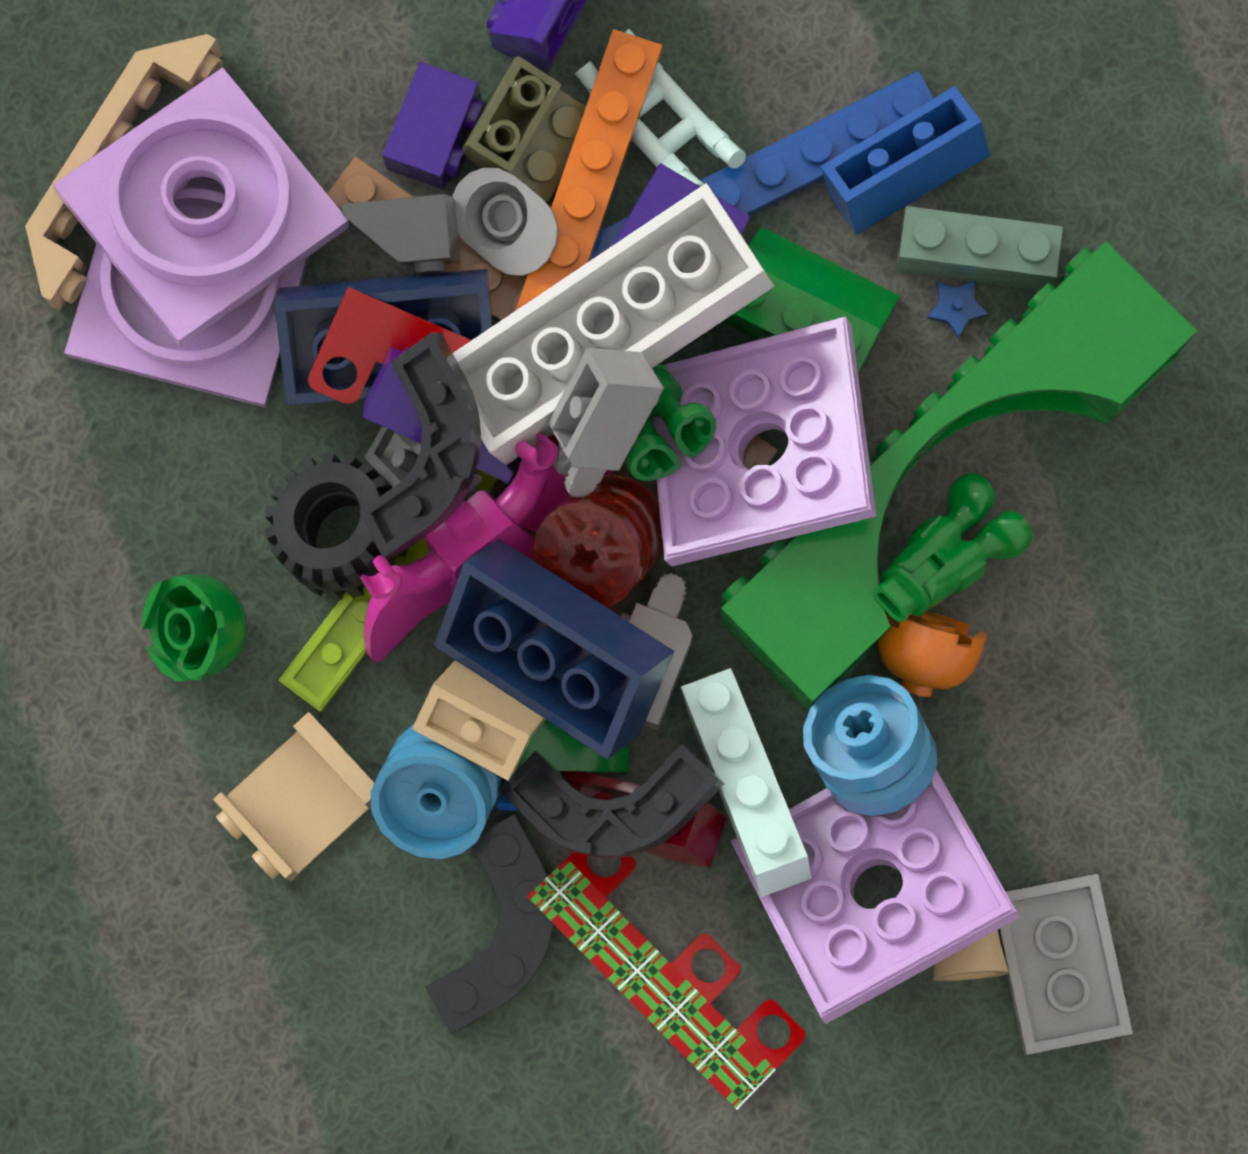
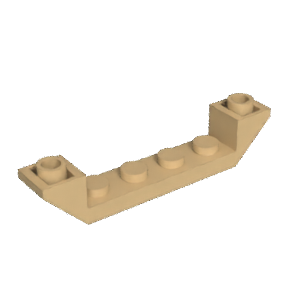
(181, 63)

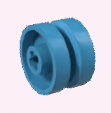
(870, 745)
(432, 798)

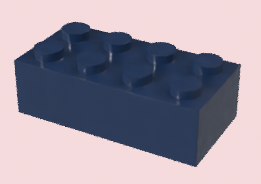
(305, 313)
(553, 648)

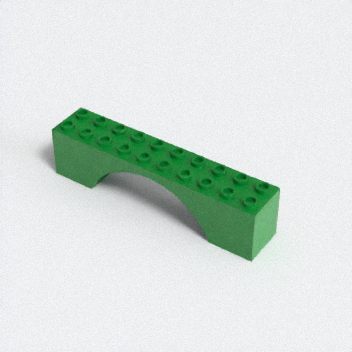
(1073, 353)

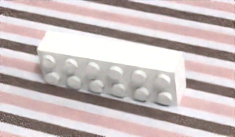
(637, 296)

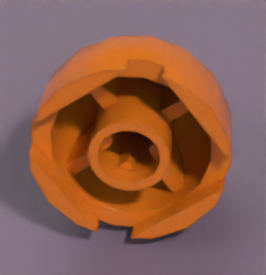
(930, 652)

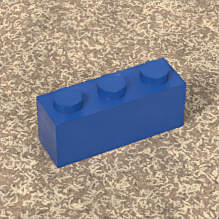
(905, 160)

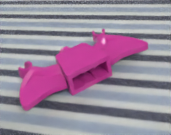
(413, 591)

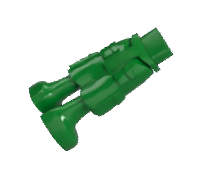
(688, 425)
(940, 561)

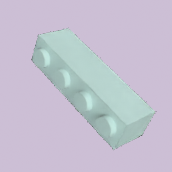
(750, 786)

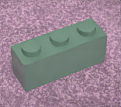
(978, 248)

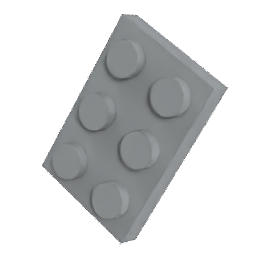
(1063, 966)

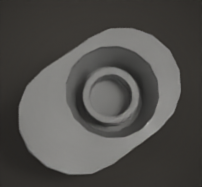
(505, 221)

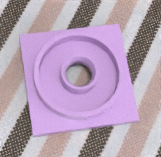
(204, 267)
(228, 359)
(787, 383)
(859, 952)

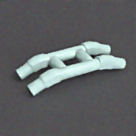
(693, 123)

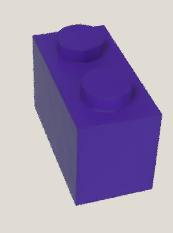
(433, 126)

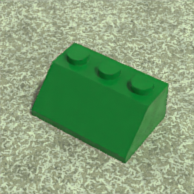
(811, 293)

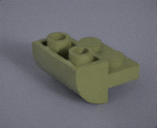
(527, 128)

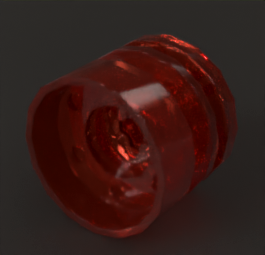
(603, 539)

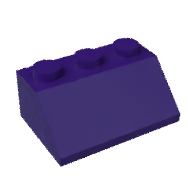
(532, 28)

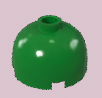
(194, 626)

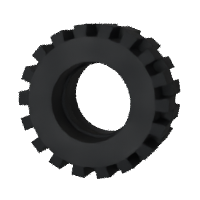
(304, 506)

